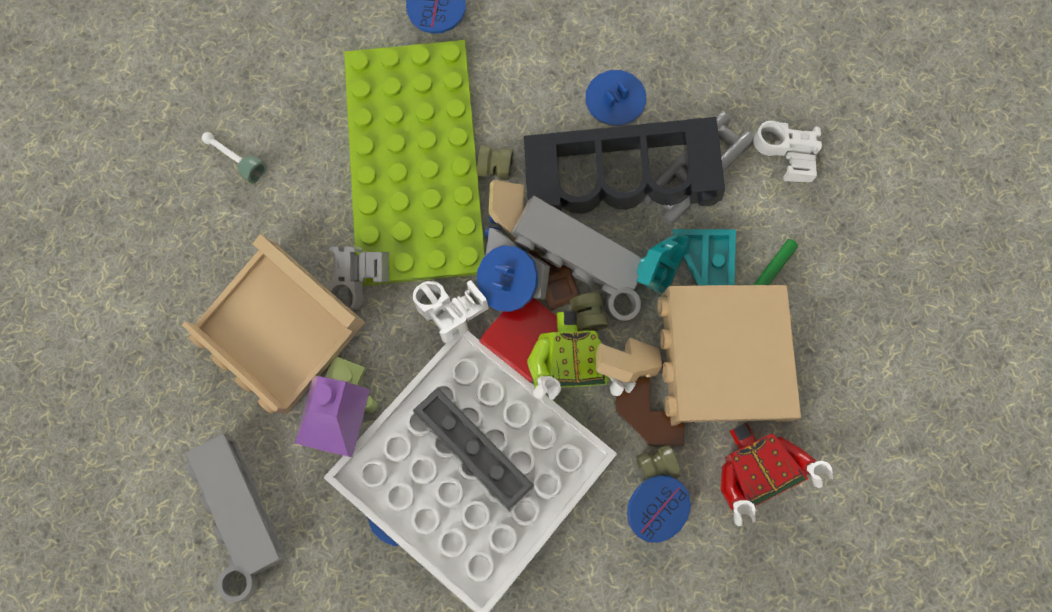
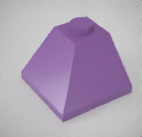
(332, 416)

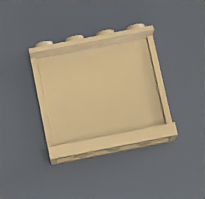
(275, 328)
(728, 354)

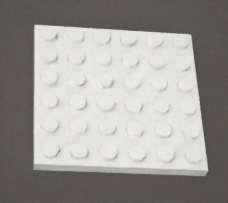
(437, 506)

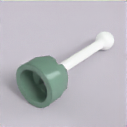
(246, 165)

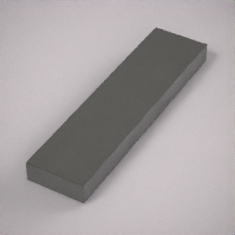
(473, 449)

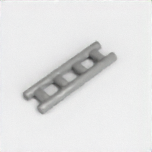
(677, 170)

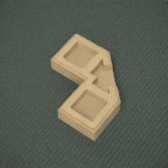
(506, 205)
(627, 366)

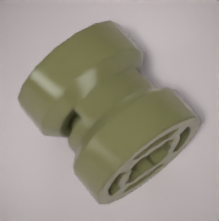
(494, 162)
(589, 312)
(660, 463)

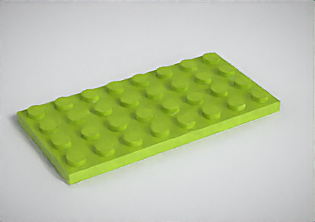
(414, 160)

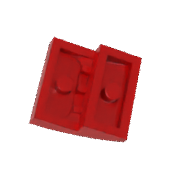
(516, 333)

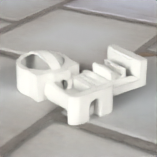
(799, 148)
(453, 313)

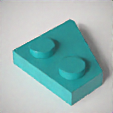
(710, 255)
(662, 262)

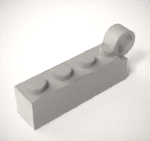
(582, 250)
(237, 513)

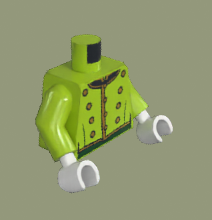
(568, 360)

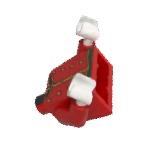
(764, 470)

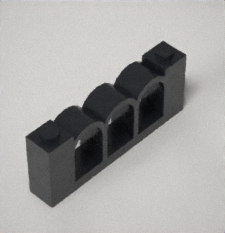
(701, 151)

